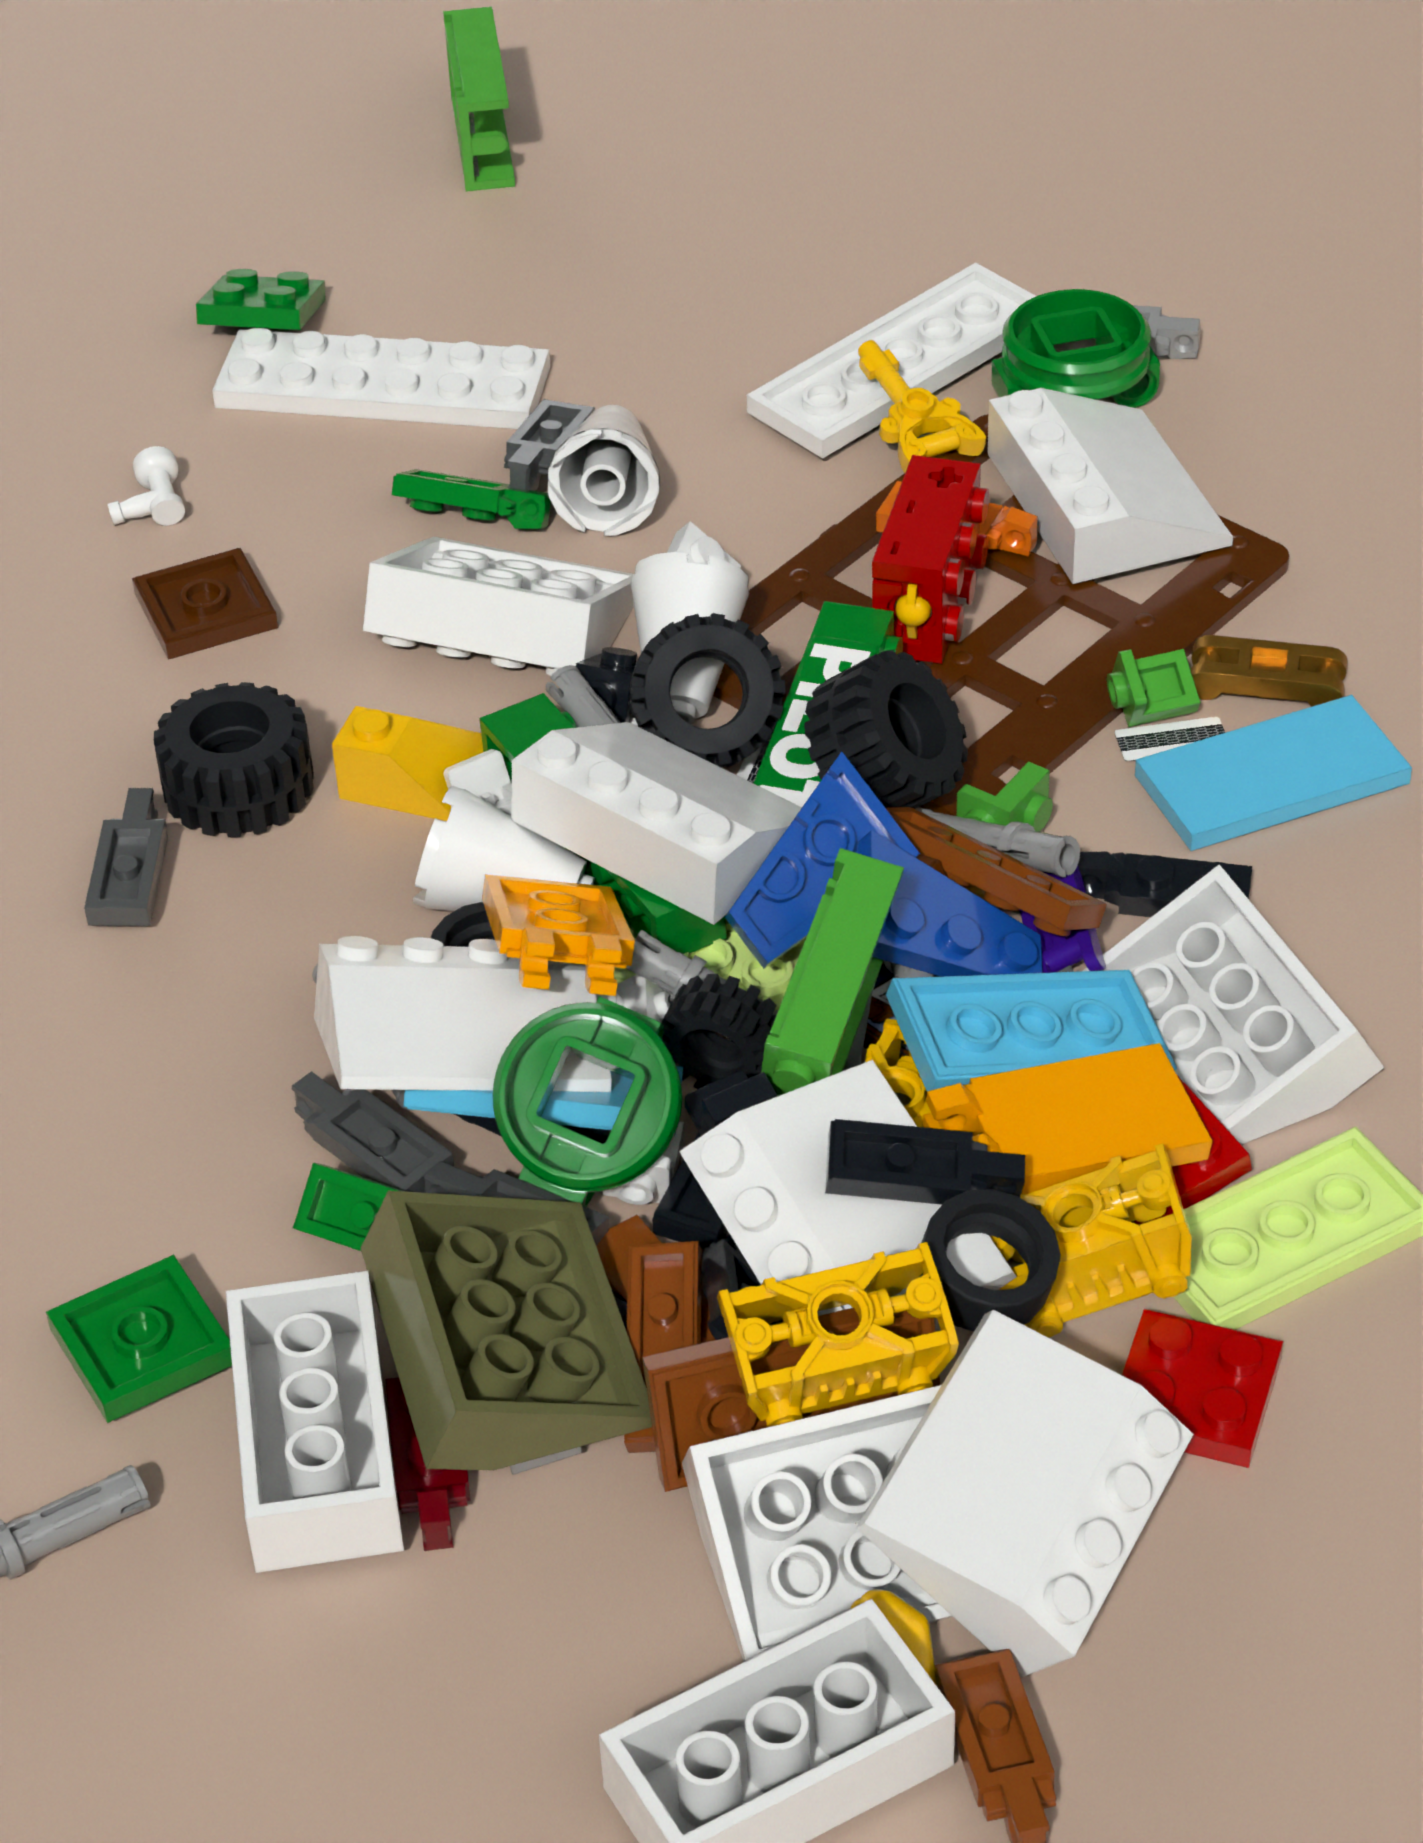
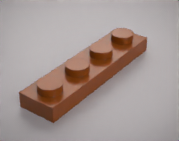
(1004, 879)

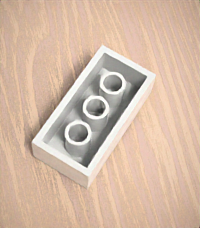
(312, 1422)
(783, 1740)

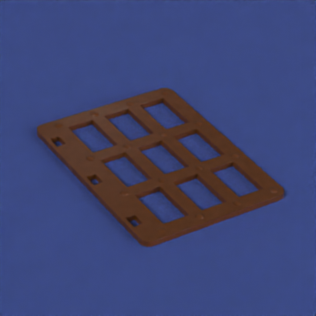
(1074, 705)

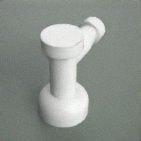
(154, 470)

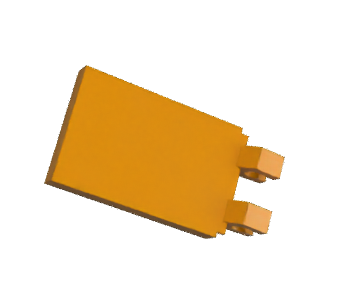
(558, 924)
(1077, 1114)

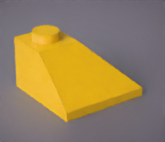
(399, 761)

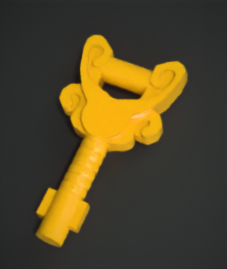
(917, 413)

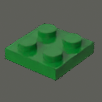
(261, 302)
(140, 1338)

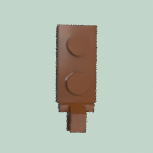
(1000, 1743)

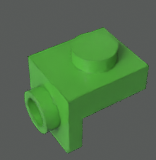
(1152, 687)
(1021, 800)

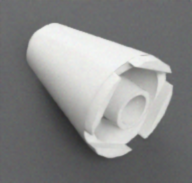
(604, 474)
(670, 589)
(482, 842)

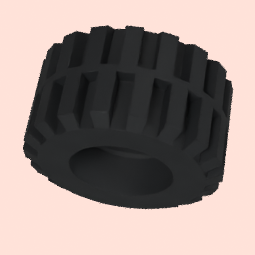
(738, 649)
(891, 727)
(234, 759)

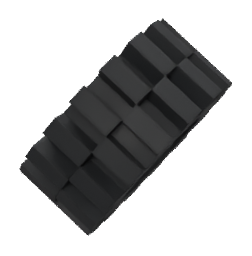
(719, 1008)

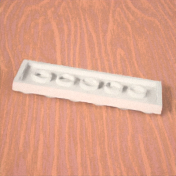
(931, 336)
(382, 378)

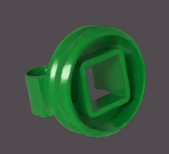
(1116, 367)
(647, 1121)

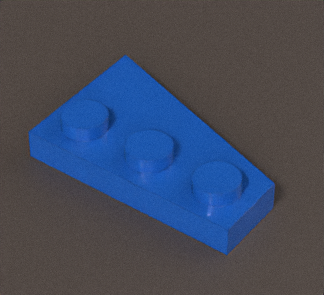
(787, 888)
(945, 926)

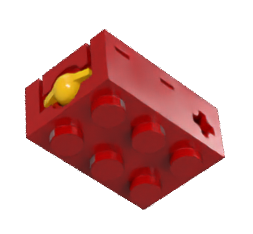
(931, 554)

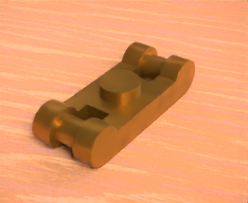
(1267, 669)

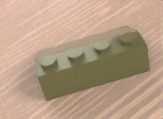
(501, 1328)

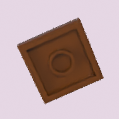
(204, 603)

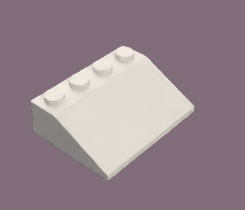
(1099, 483)
(495, 603)
(649, 813)
(1241, 1011)
(435, 1014)
(770, 1183)
(1025, 1490)
(785, 1513)

